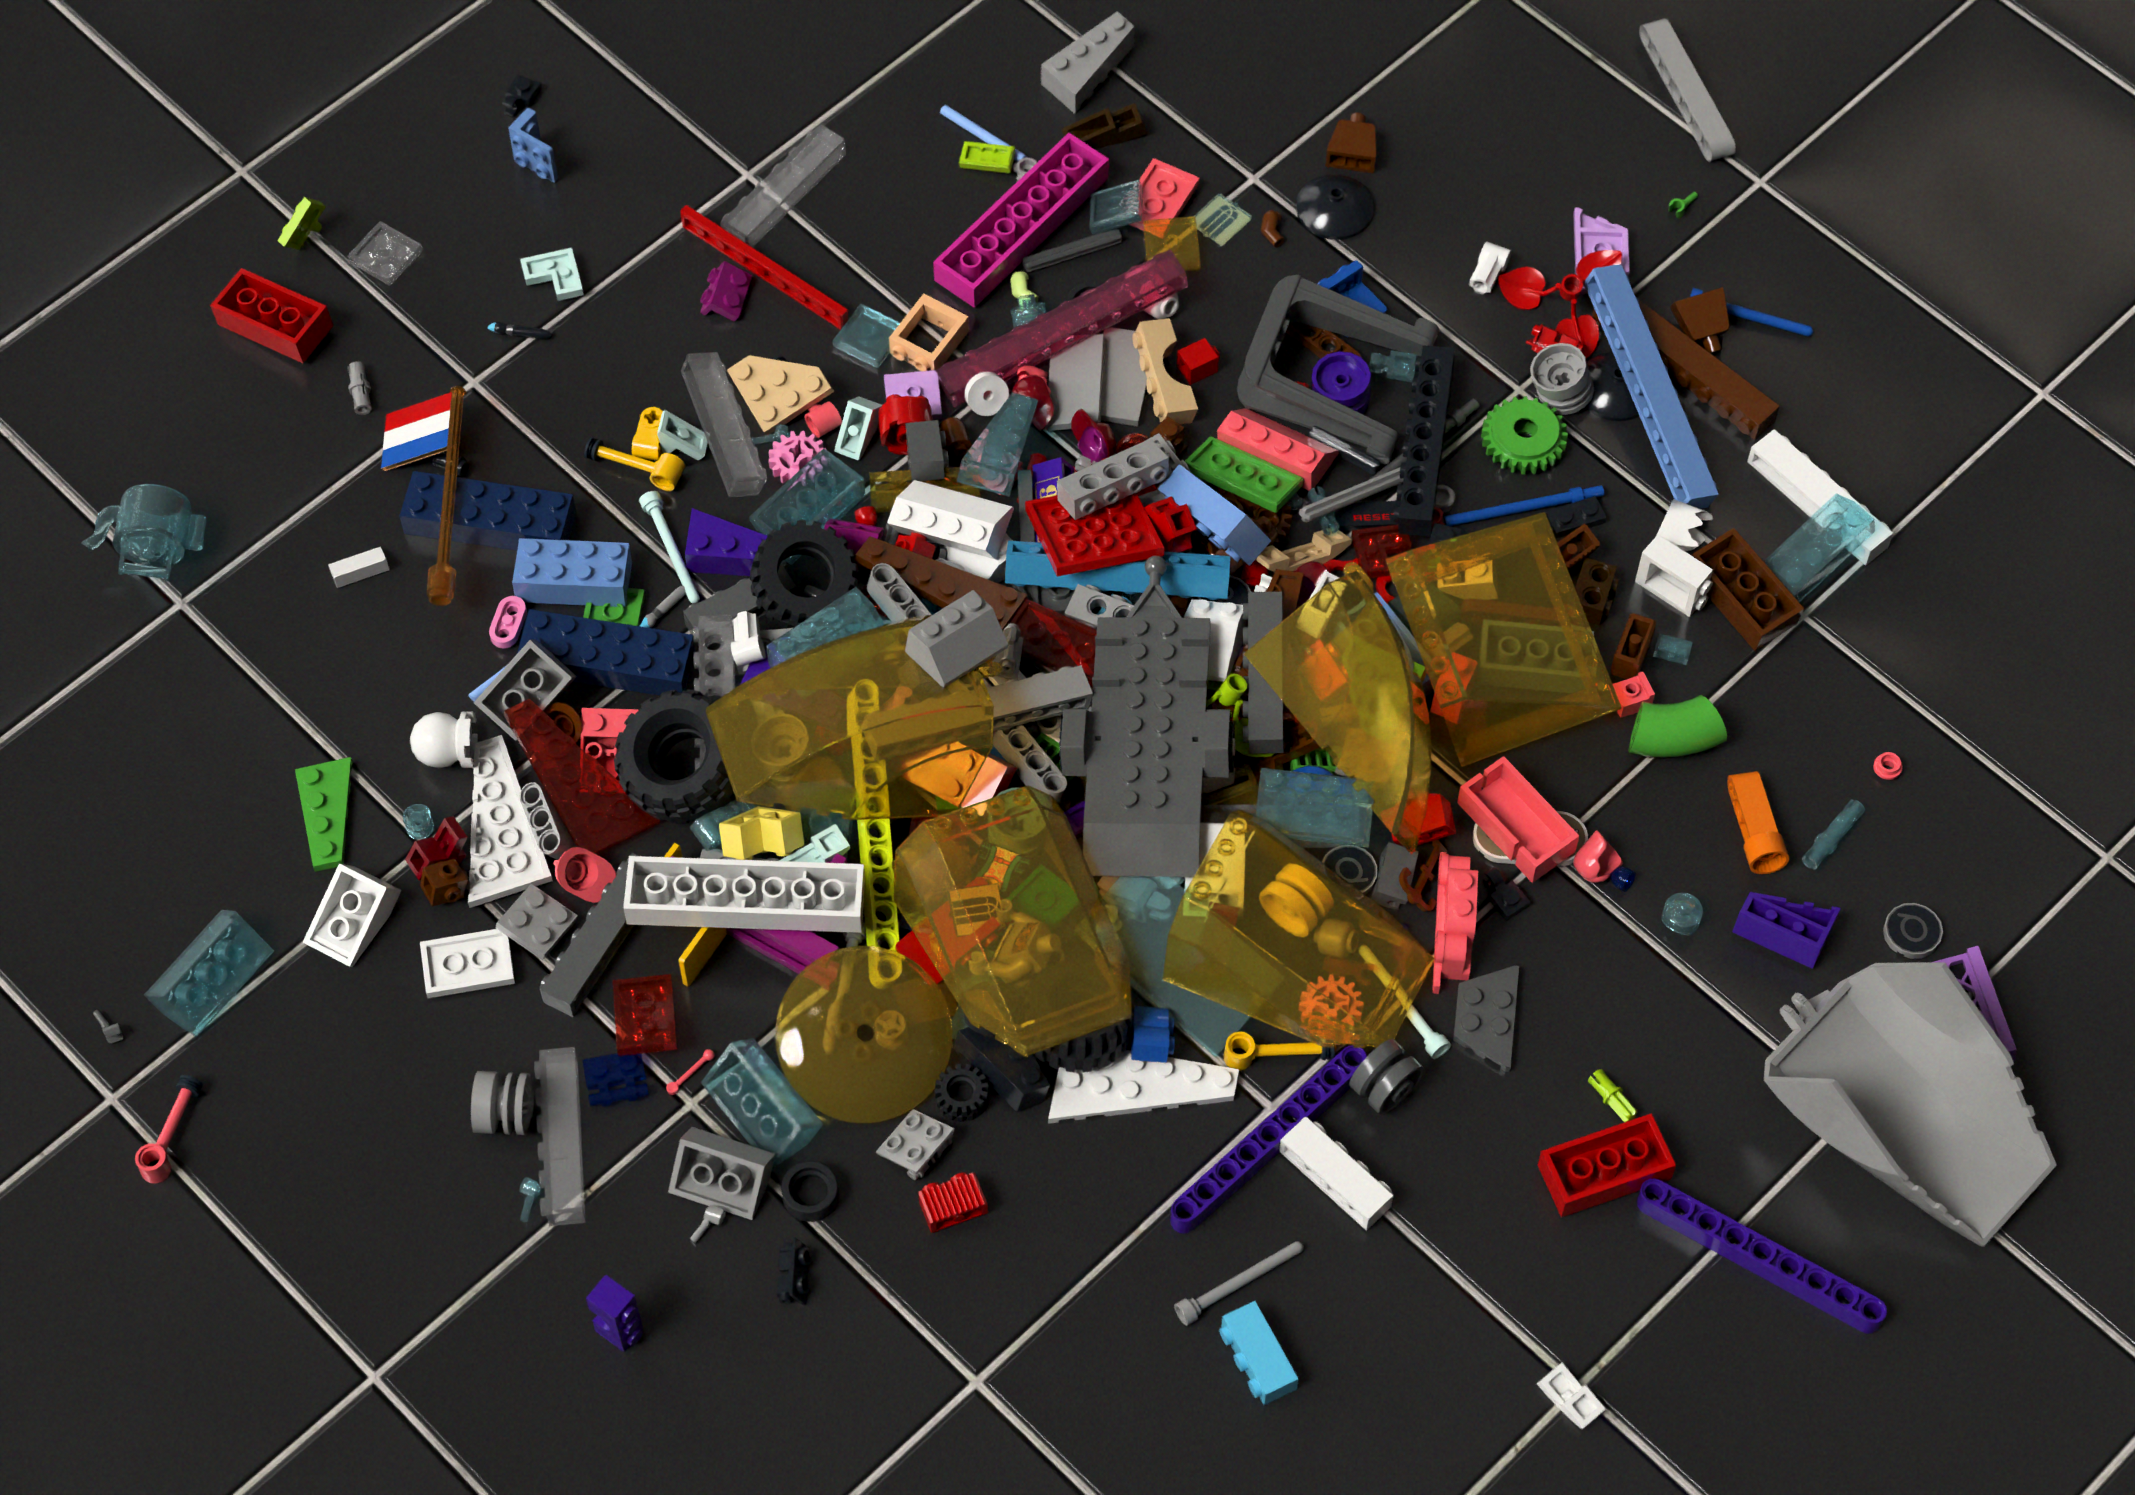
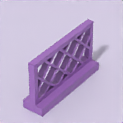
(1984, 993)

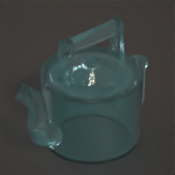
(150, 530)

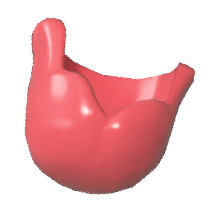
(1596, 857)

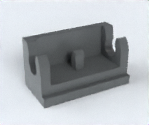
(1387, 888)

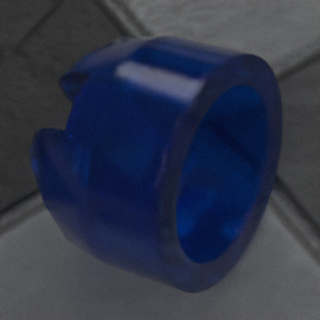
(1623, 878)

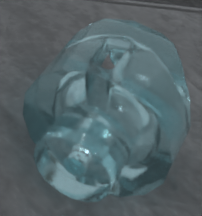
(1026, 310)
(1682, 913)

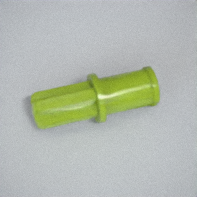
(1613, 1096)

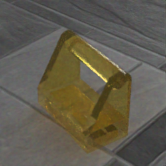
(1240, 794)

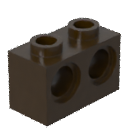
(1596, 592)

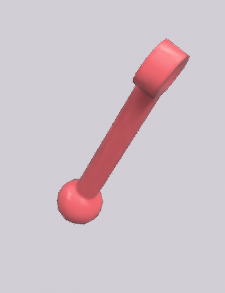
(672, 1087)

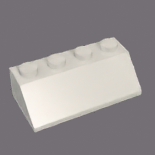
(951, 518)

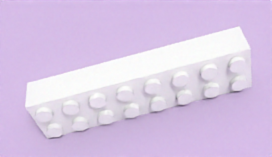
(744, 894)

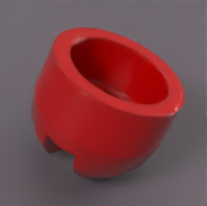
(866, 515)

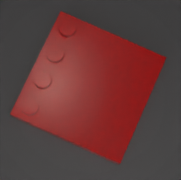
(1097, 540)

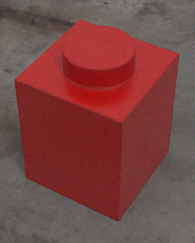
(1198, 361)

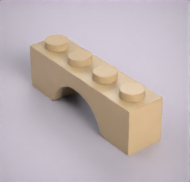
(1156, 342)

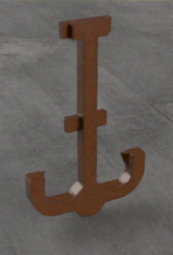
(1414, 895)

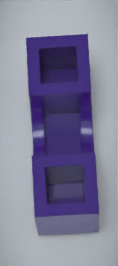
(616, 1313)

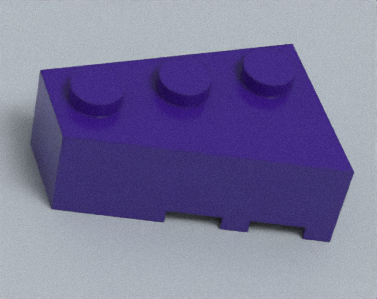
(720, 546)
(1786, 927)

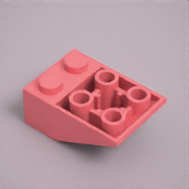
(600, 734)

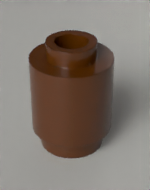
(956, 436)

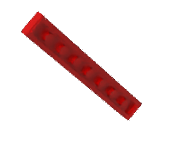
(764, 267)

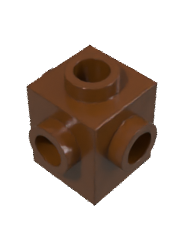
(444, 882)

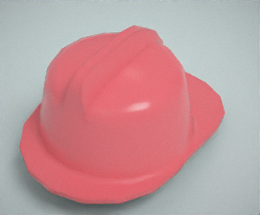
(583, 873)

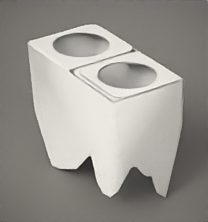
(1680, 525)

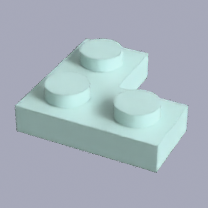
(554, 266)

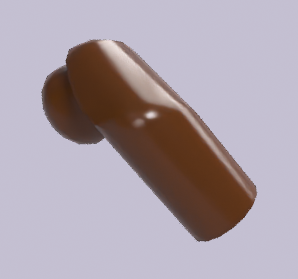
(1268, 228)

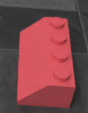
(1277, 445)

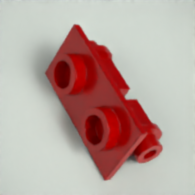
(1546, 336)

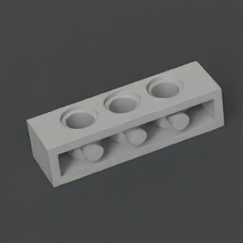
(1113, 479)
(1090, 597)

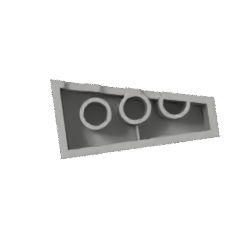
(1086, 62)

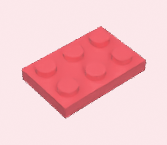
(1164, 191)

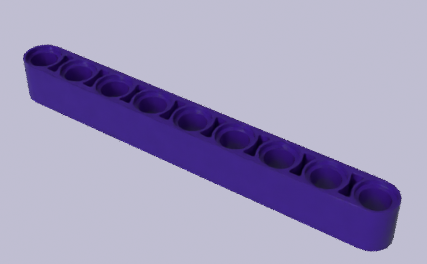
(1258, 1147)
(1767, 1268)

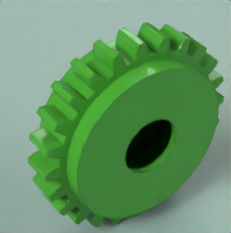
(1521, 453)

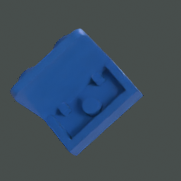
(1349, 284)

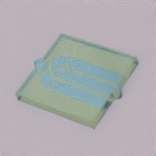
(1221, 219)

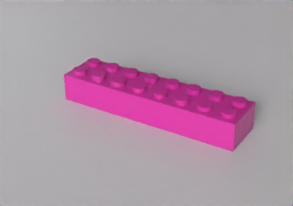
(1021, 220)

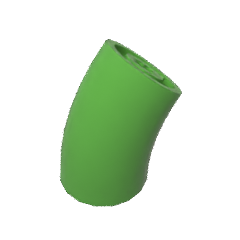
(1676, 728)

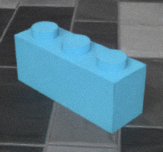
(1258, 1353)

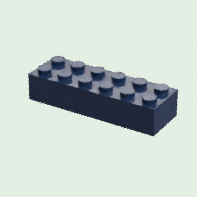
(487, 512)
(614, 652)

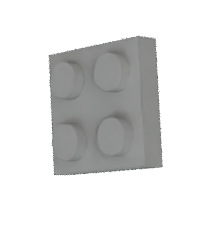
(536, 921)

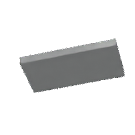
(1122, 379)
(1077, 381)

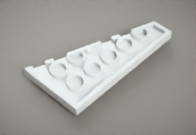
(502, 842)
(1138, 1087)

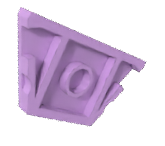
(1598, 235)

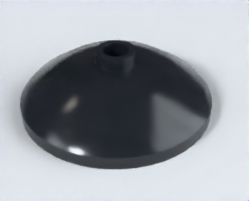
(1335, 216)
(1611, 395)

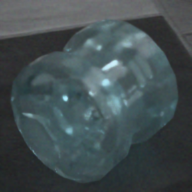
(418, 814)

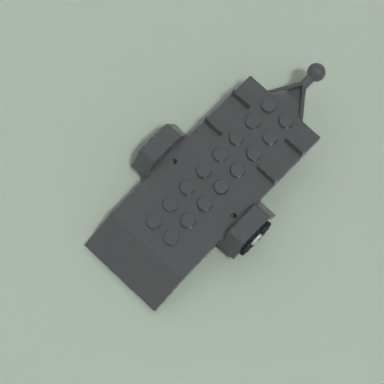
(1147, 739)

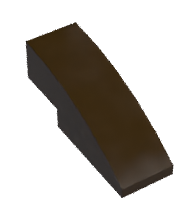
(1108, 128)

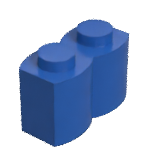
(1151, 1034)

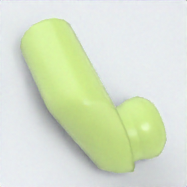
(1019, 285)

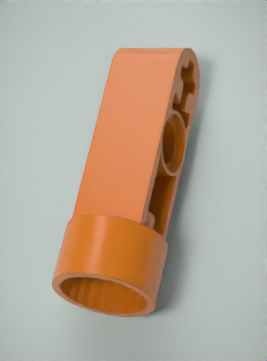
(1763, 843)

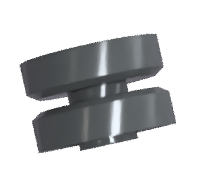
(1386, 1076)

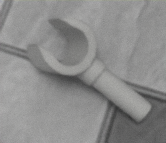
(712, 1215)

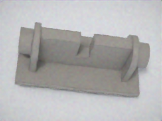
(1010, 657)

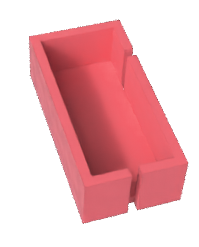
(1518, 819)

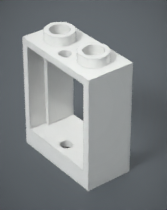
(1674, 576)

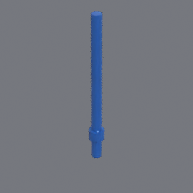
(1574, 495)

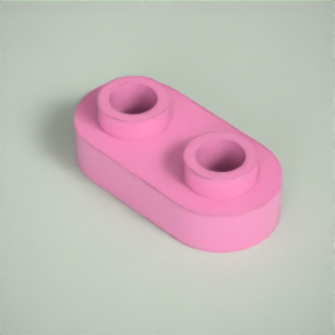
(508, 624)

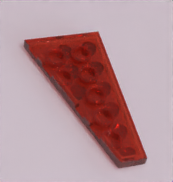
(580, 788)

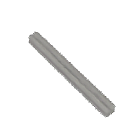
(1350, 495)

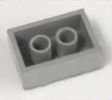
(529, 675)

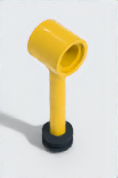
(664, 472)
(1246, 1042)

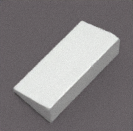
(358, 567)

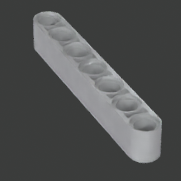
(1687, 90)

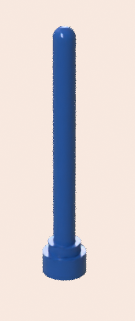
(1764, 318)

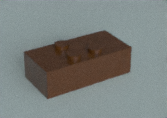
(1748, 590)

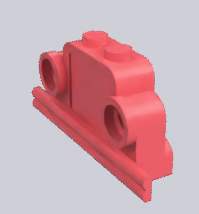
(1454, 919)

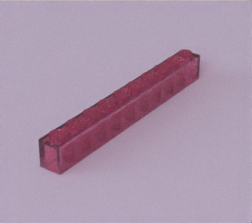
(1067, 324)

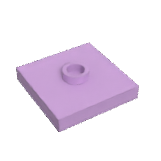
(916, 384)

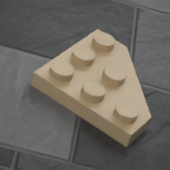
(778, 389)

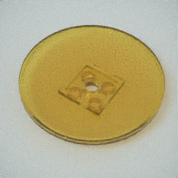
(821, 1044)

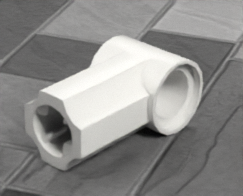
(1491, 262)
(748, 644)

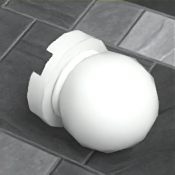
(442, 740)

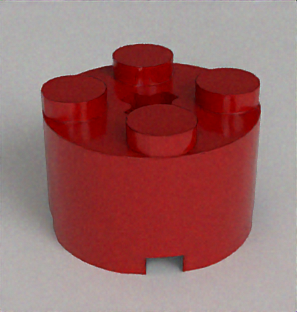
(894, 416)

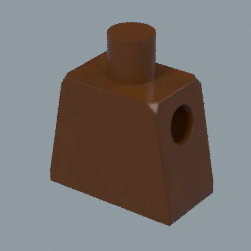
(1352, 145)
(1703, 318)

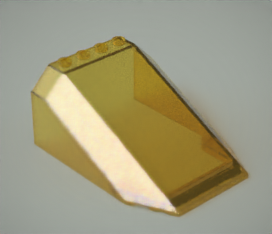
(1014, 920)
(1292, 942)

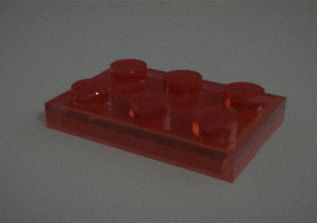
(644, 1015)

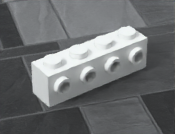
(1336, 1173)

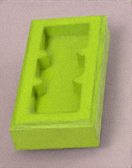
(987, 157)

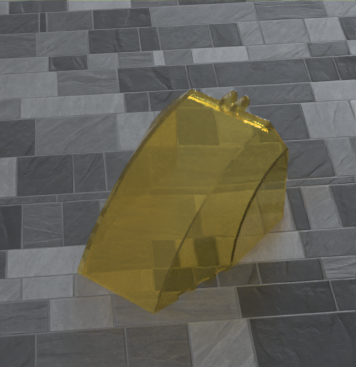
(1356, 695)
(856, 730)

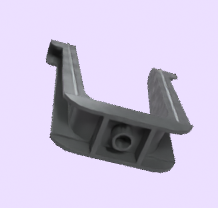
(1311, 304)

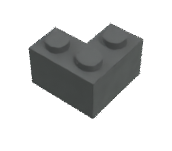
(925, 450)

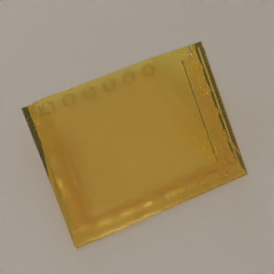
(1502, 636)

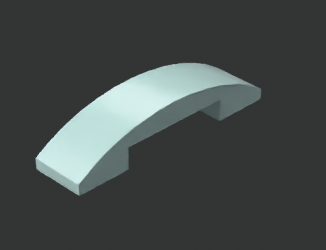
(823, 847)

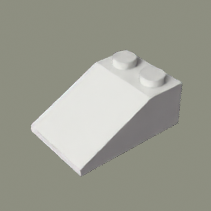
(1225, 634)
(351, 914)

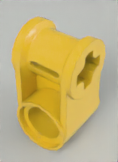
(646, 441)

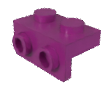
(725, 291)

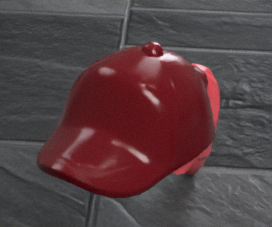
(1033, 384)

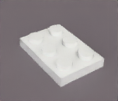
(466, 963)

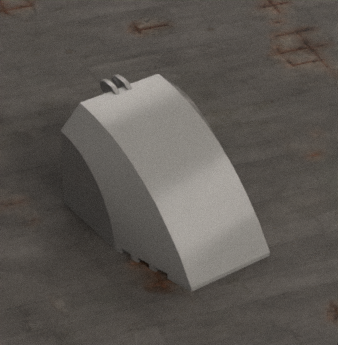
(1914, 1093)

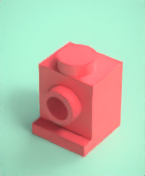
(1632, 693)

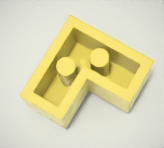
(761, 832)

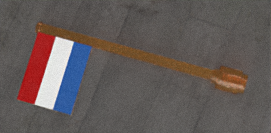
(420, 433)

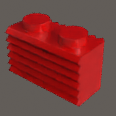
(952, 1201)

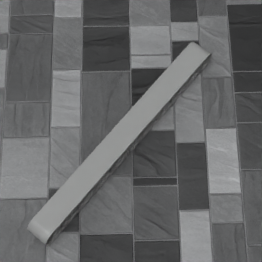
(1030, 753)

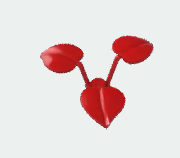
(1525, 285)

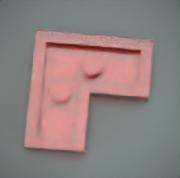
(1373, 546)

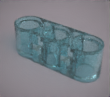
(707, 827)

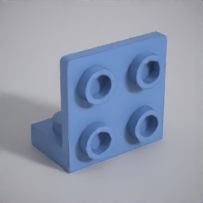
(529, 149)

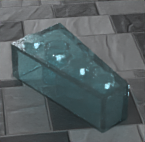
(999, 449)

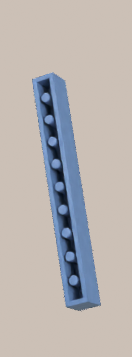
(1650, 386)

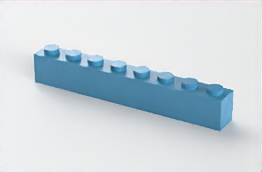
(1185, 576)

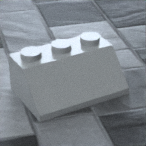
(956, 639)
(721, 1172)

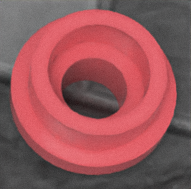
(1889, 759)

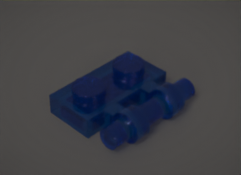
(612, 1071)

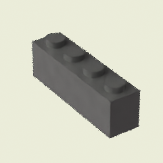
(733, 601)

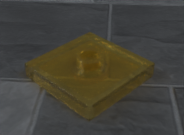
(1173, 234)

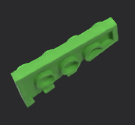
(324, 804)

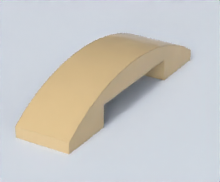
(1320, 550)

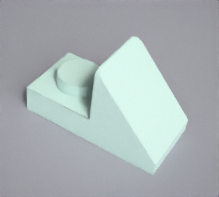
(679, 434)

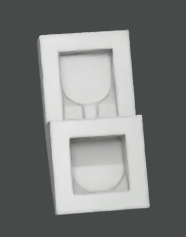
(1570, 1397)

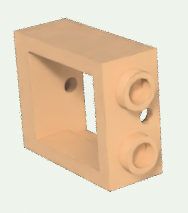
(938, 314)

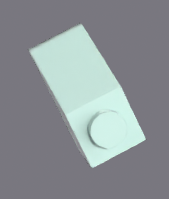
(857, 427)

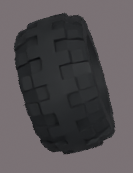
(646, 743)

